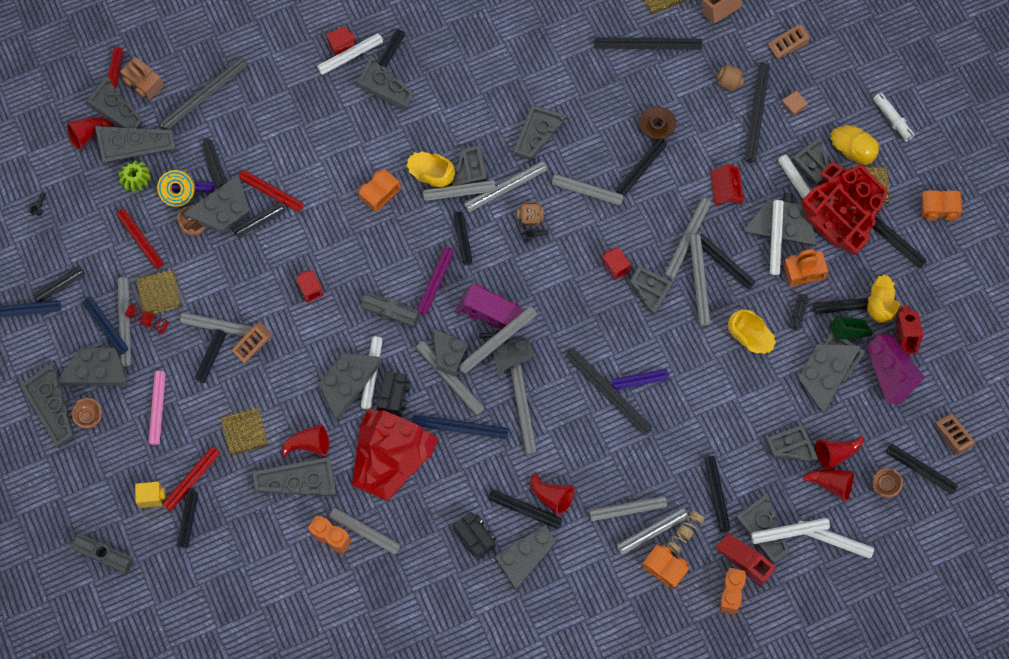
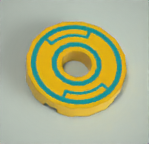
(165, 188)

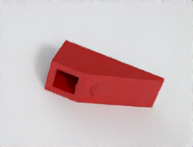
(746, 559)

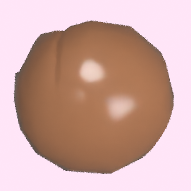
(189, 226)
(86, 413)
(887, 483)

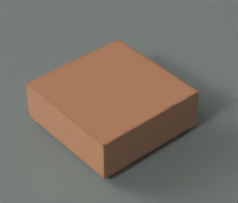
(794, 103)

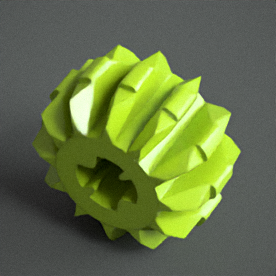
(141, 175)

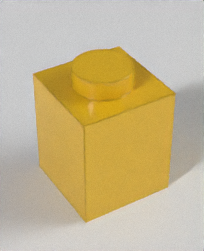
(149, 494)

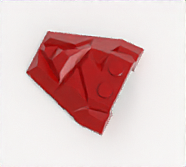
(846, 208)
(389, 453)

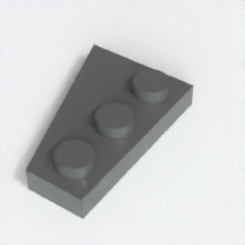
(381, 84)
(111, 105)
(537, 131)
(762, 517)
(525, 555)

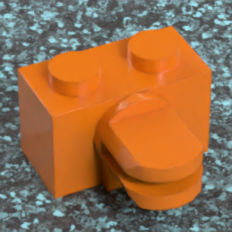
(805, 268)

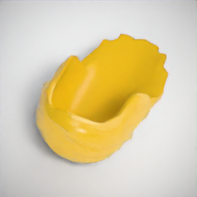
(855, 144)
(431, 169)
(881, 302)
(751, 331)

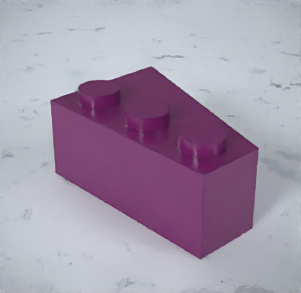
(488, 306)
(893, 368)

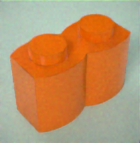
(379, 190)
(941, 205)
(325, 533)
(665, 566)
(732, 595)

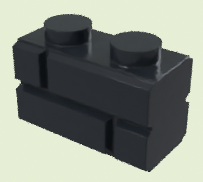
(393, 393)
(474, 536)

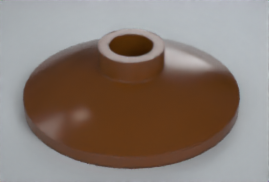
(657, 116)

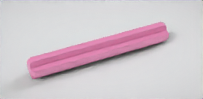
(157, 408)

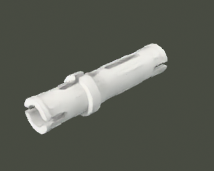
(896, 120)

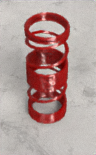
(146, 318)

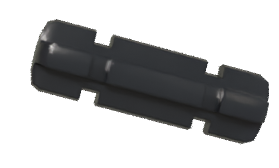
(799, 311)

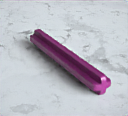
(435, 280)

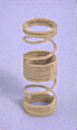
(685, 532)

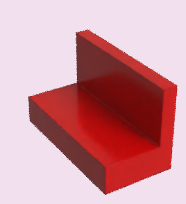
(727, 185)

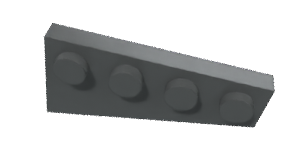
(125, 143)
(48, 401)
(302, 478)

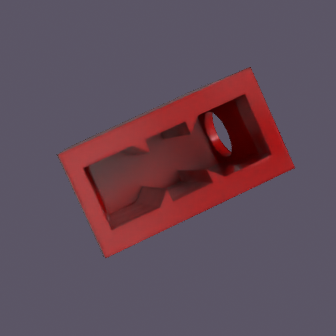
(908, 330)

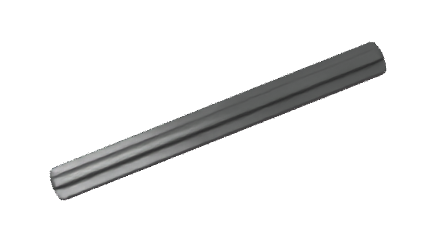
(203, 94)

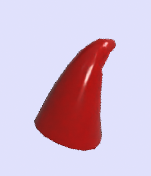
(82, 130)
(311, 439)
(834, 452)
(835, 481)
(554, 496)

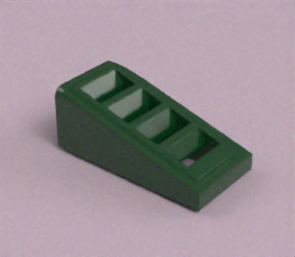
(849, 328)

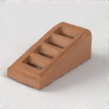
(792, 33)
(260, 333)
(953, 443)

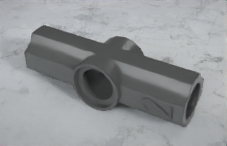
(390, 309)
(113, 558)

